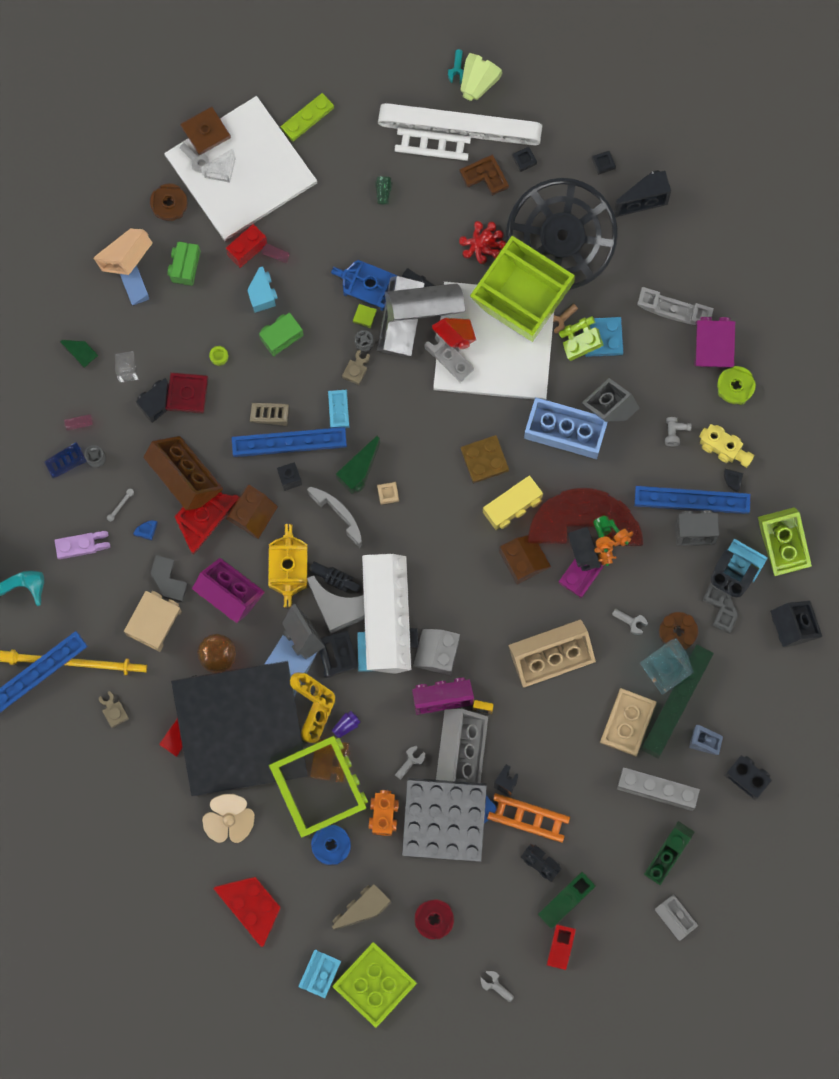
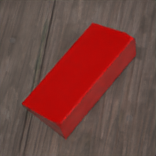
(172, 740)

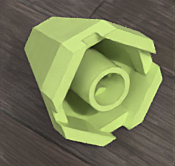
(478, 77)

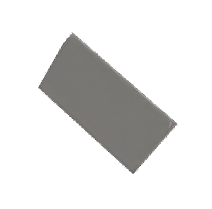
(676, 917)

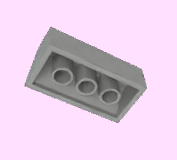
(462, 746)

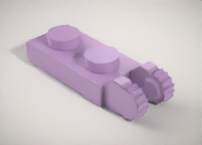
(80, 545)

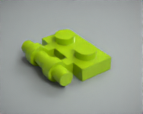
(583, 343)

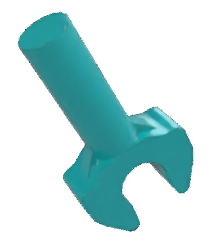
(457, 66)

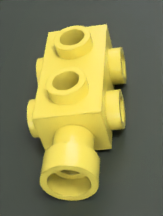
(720, 444)

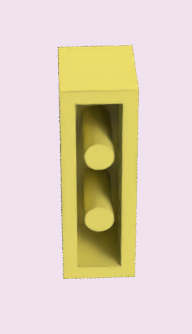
(513, 503)

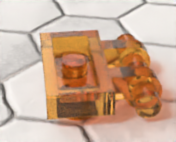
(323, 763)

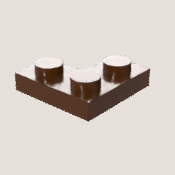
(486, 170)

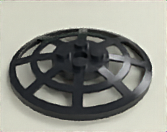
(568, 222)

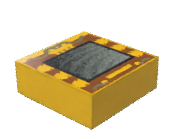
(484, 707)

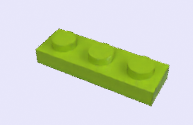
(307, 117)

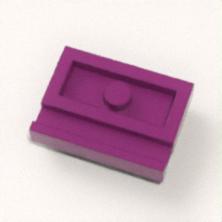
(578, 580)

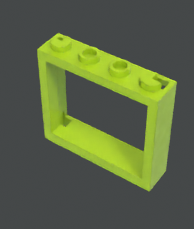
(352, 780)

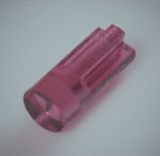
(276, 253)
(78, 422)

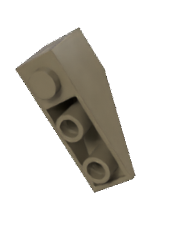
(366, 907)

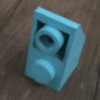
(260, 293)

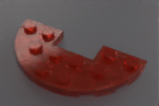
(581, 508)

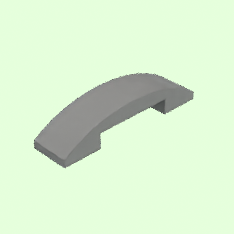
(671, 308)
(322, 498)

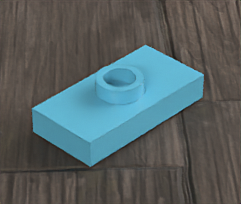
(338, 409)

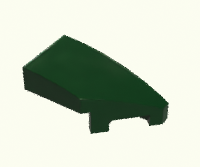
(80, 351)

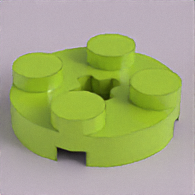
(727, 391)

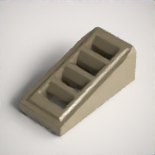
(269, 406)

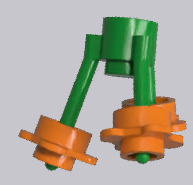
(605, 544)

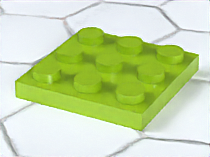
(374, 985)

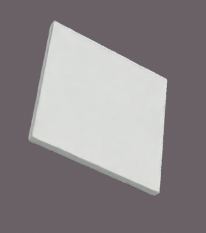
(263, 175)
(501, 357)

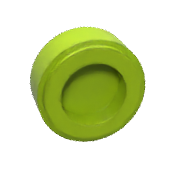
(218, 355)

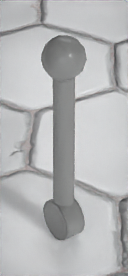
(130, 493)

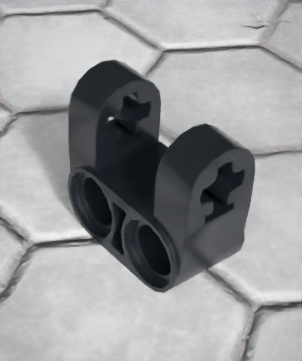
(732, 577)

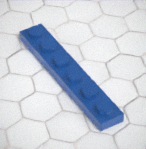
(289, 442)
(692, 500)
(41, 669)

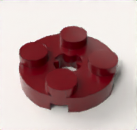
(428, 909)

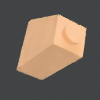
(124, 252)

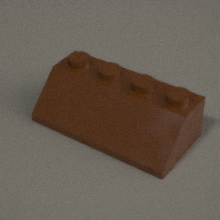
(182, 472)

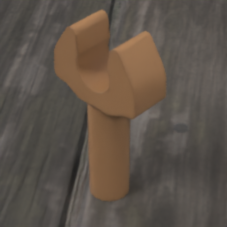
(563, 317)

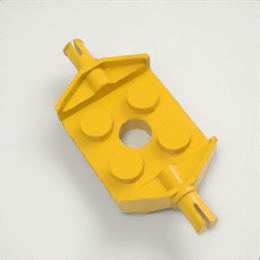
(288, 580)

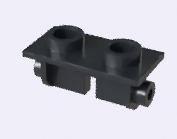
(547, 868)

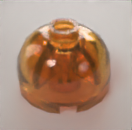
(216, 653)

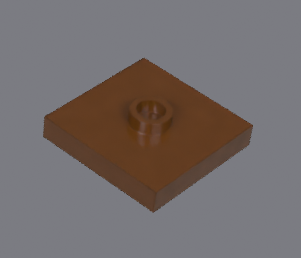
(205, 131)

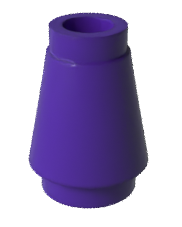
(346, 724)

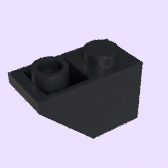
(154, 401)

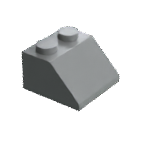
(437, 650)

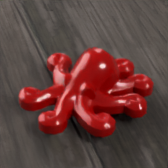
(483, 242)

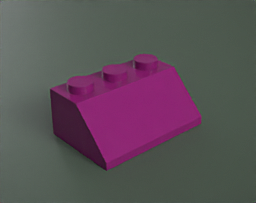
(227, 590)
(442, 696)

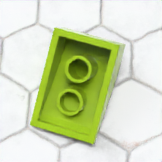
(785, 541)

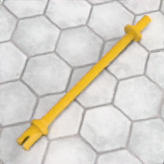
(13, 657)

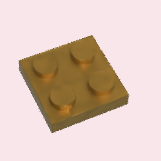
(484, 459)

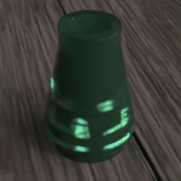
(383, 189)

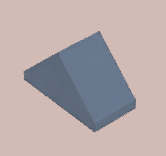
(705, 740)

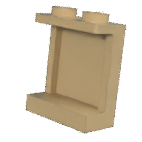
(152, 620)

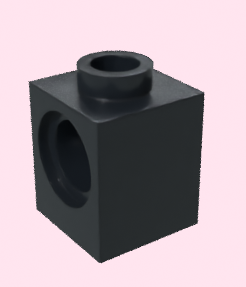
(289, 476)

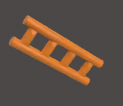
(540, 813)

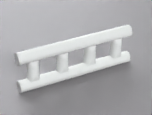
(423, 150)

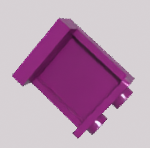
(715, 342)

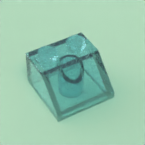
(668, 666)

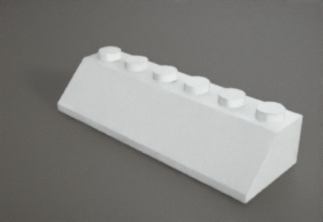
(386, 613)

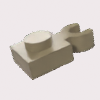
(355, 370)
(115, 712)

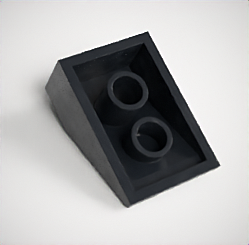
(647, 194)

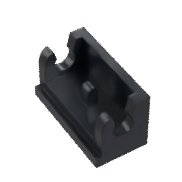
(584, 549)
(504, 783)

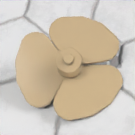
(232, 815)

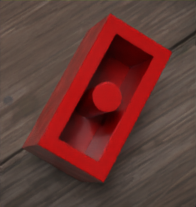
(246, 246)

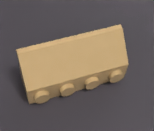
(552, 653)

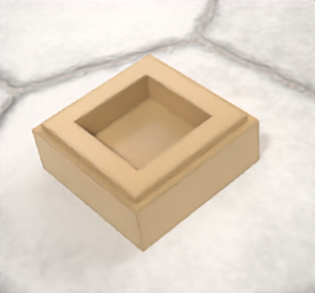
(388, 493)

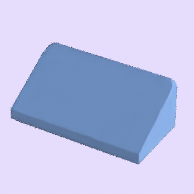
(135, 287)

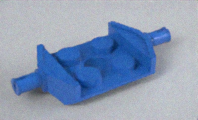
(355, 278)

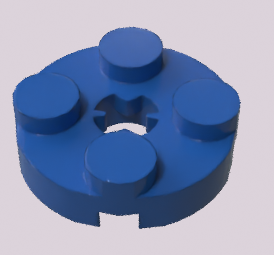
(328, 834)

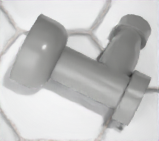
(673, 425)

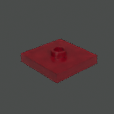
(187, 392)

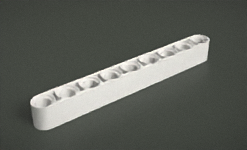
(460, 124)

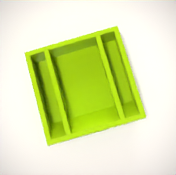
(522, 288)

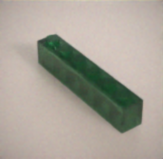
(676, 703)

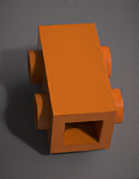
(383, 818)

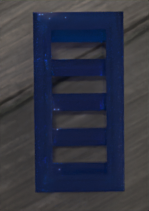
(68, 466)

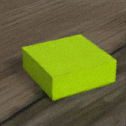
(364, 315)

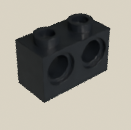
(744, 782)

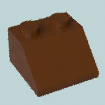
(252, 511)
(523, 558)

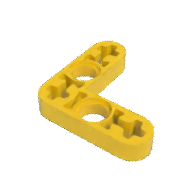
(319, 704)

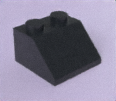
(796, 623)

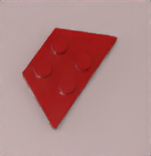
(201, 522)
(251, 906)

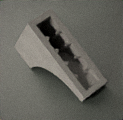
(336, 610)

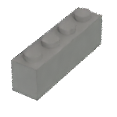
(658, 789)

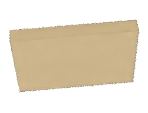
(628, 722)

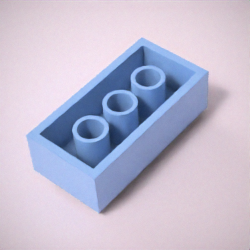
(565, 428)

